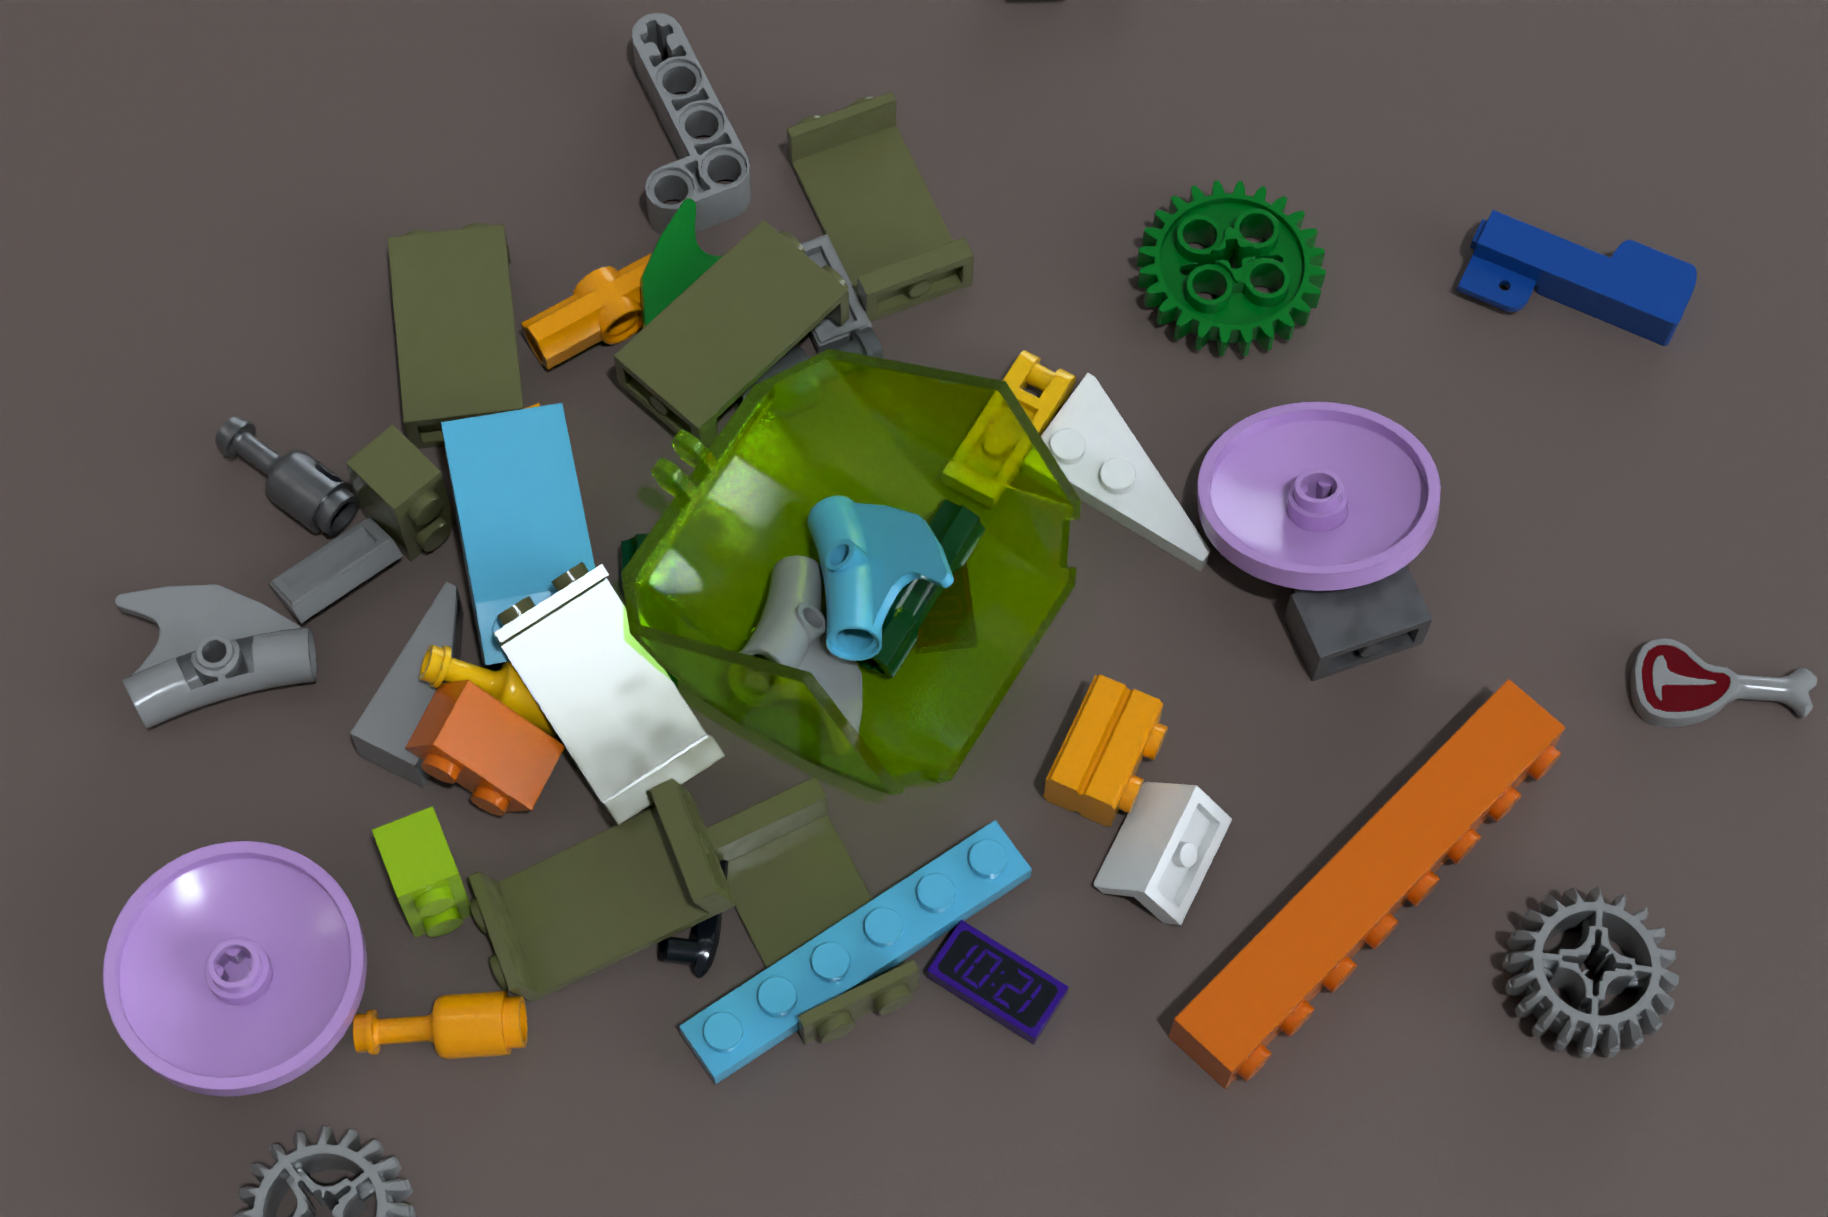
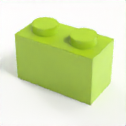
(423, 873)

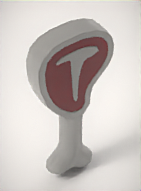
(1680, 689)

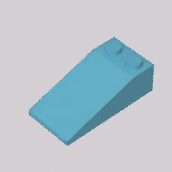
(514, 510)

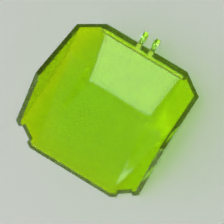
(880, 438)

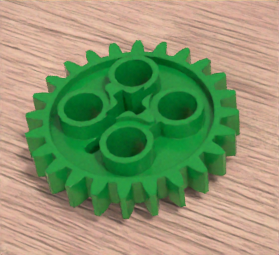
(1231, 268)

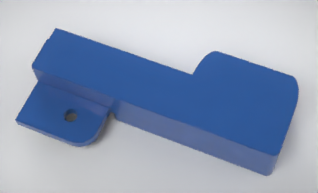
(1632, 290)

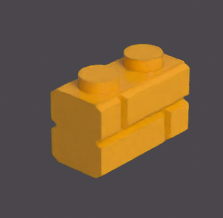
(1105, 750)

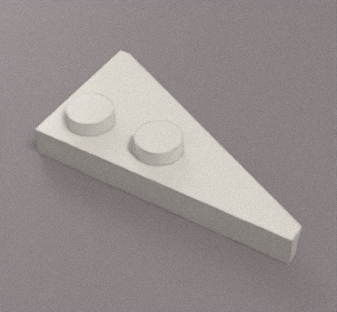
(1117, 475)

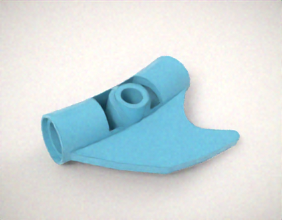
(865, 563)

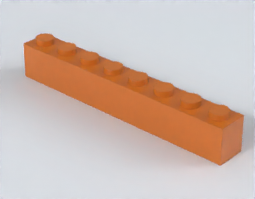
(1366, 884)

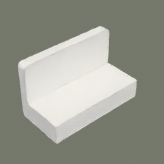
(1164, 849)

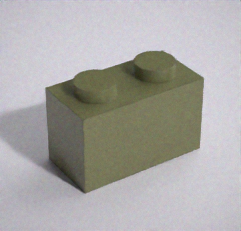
(402, 493)

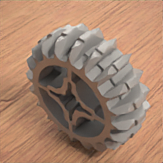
(1639, 972)
(343, 1198)

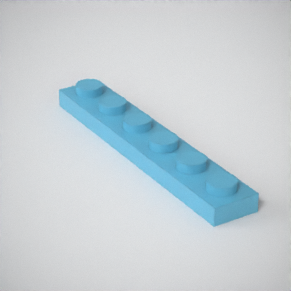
(855, 950)

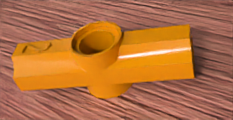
(601, 308)

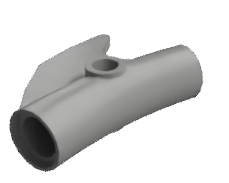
(795, 633)
(212, 649)

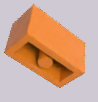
(484, 748)

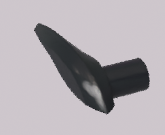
(702, 945)

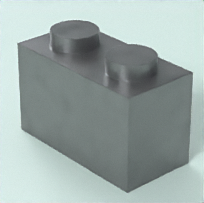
(1356, 623)

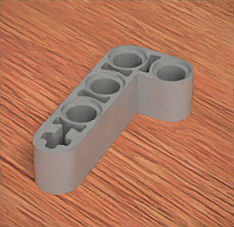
(684, 118)

